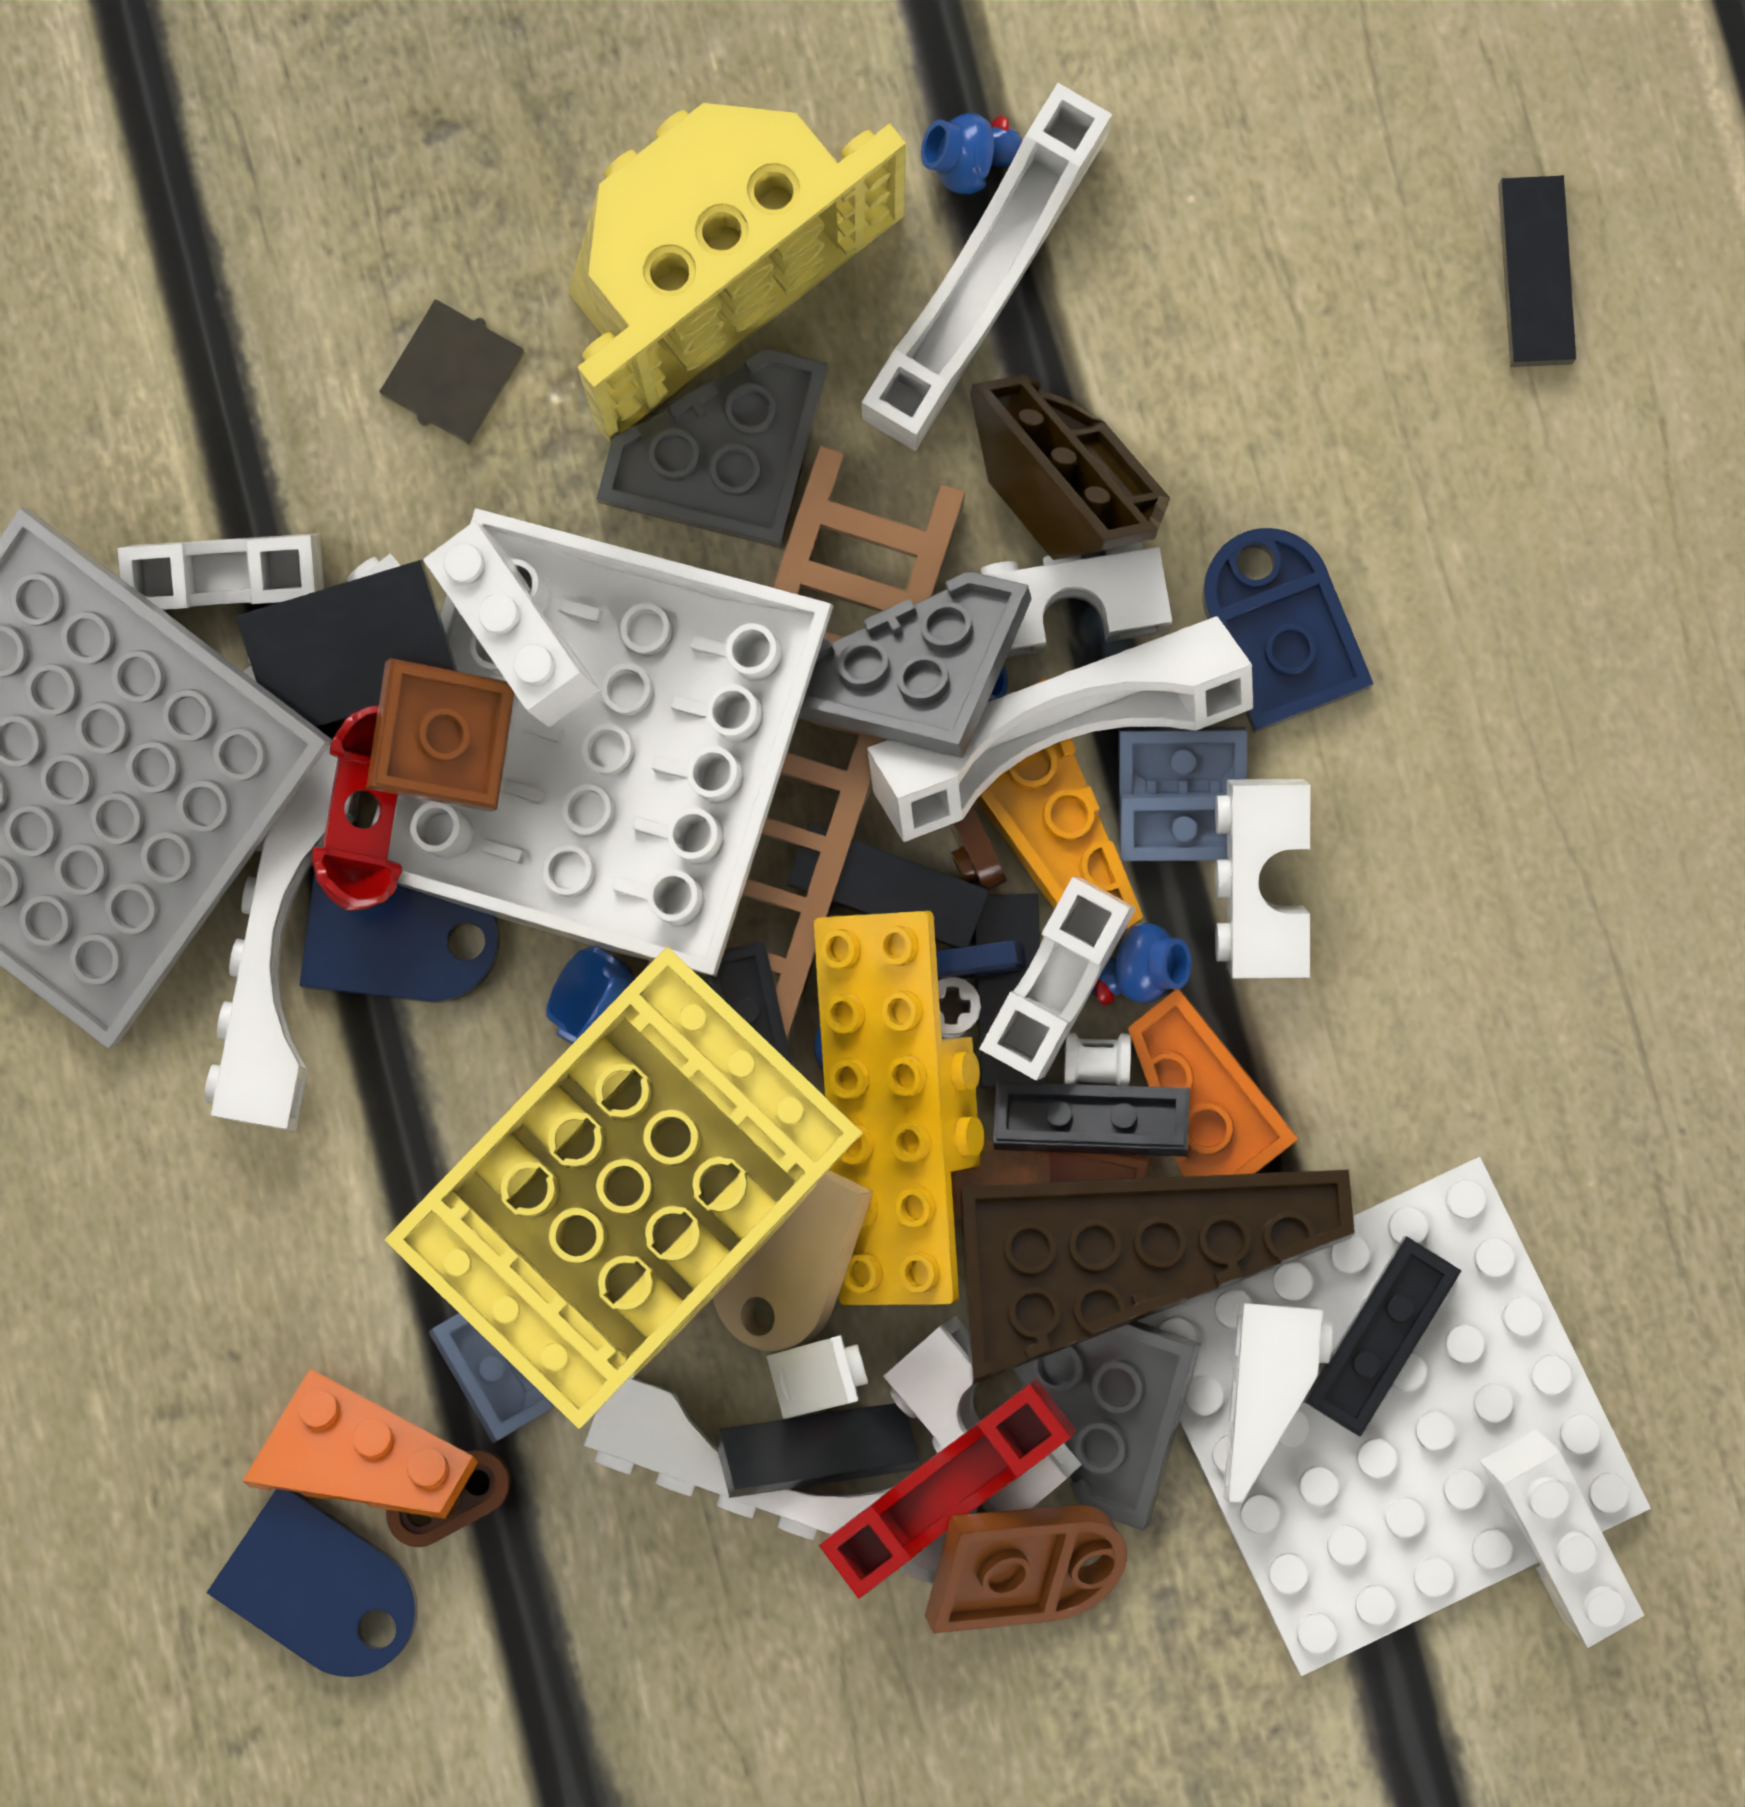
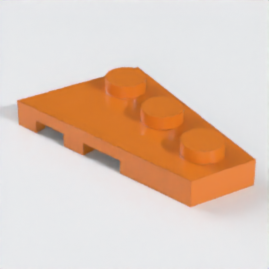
(1229, 1116)
(358, 1452)

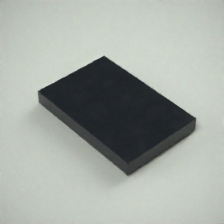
(332, 645)

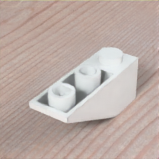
(817, 1376)

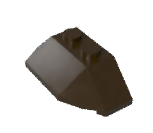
(1063, 470)

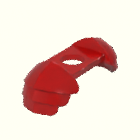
(354, 860)

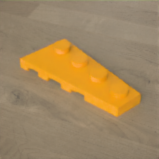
(1055, 825)

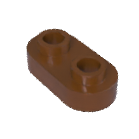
(976, 856)
(465, 1510)

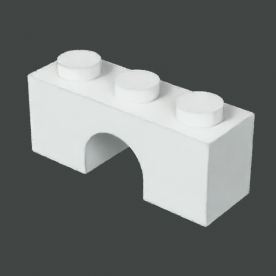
(224, 570)
(1122, 586)
(510, 625)
(1259, 822)
(1058, 979)
(938, 1389)
(1564, 1536)

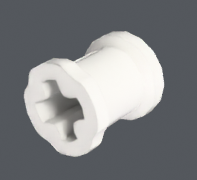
(966, 996)
(1097, 1060)

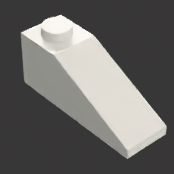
(1272, 1373)

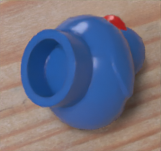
(967, 149)
(1145, 966)

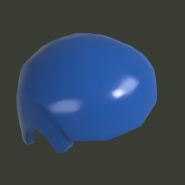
(586, 990)

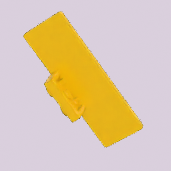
(906, 1097)

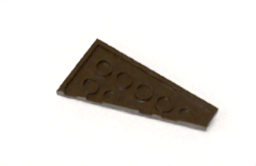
(1095, 1255)

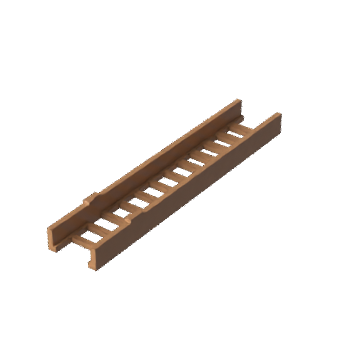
(855, 784)

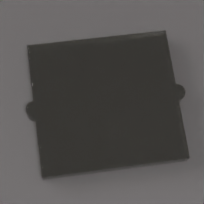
(452, 371)

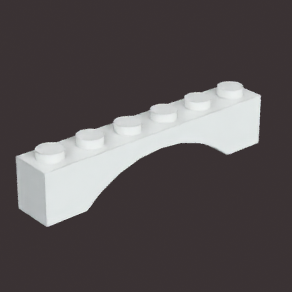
(988, 269)
(1167, 682)
(260, 1065)
(654, 1430)

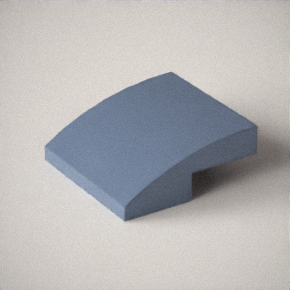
(1172, 788)
(491, 1384)

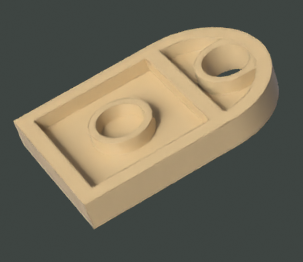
(798, 1268)

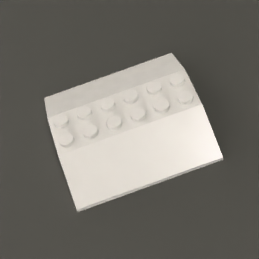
(655, 790)

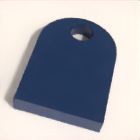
(1285, 627)
(394, 948)
(312, 1584)

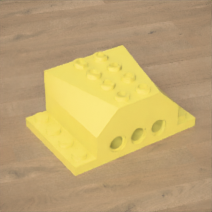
(714, 242)
(624, 1188)

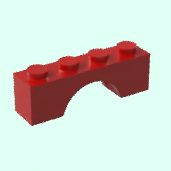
(947, 1485)

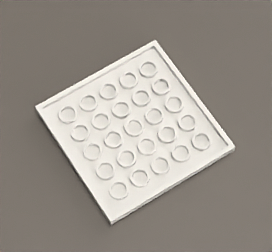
(1403, 1520)

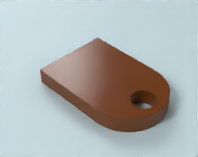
(1024, 1567)

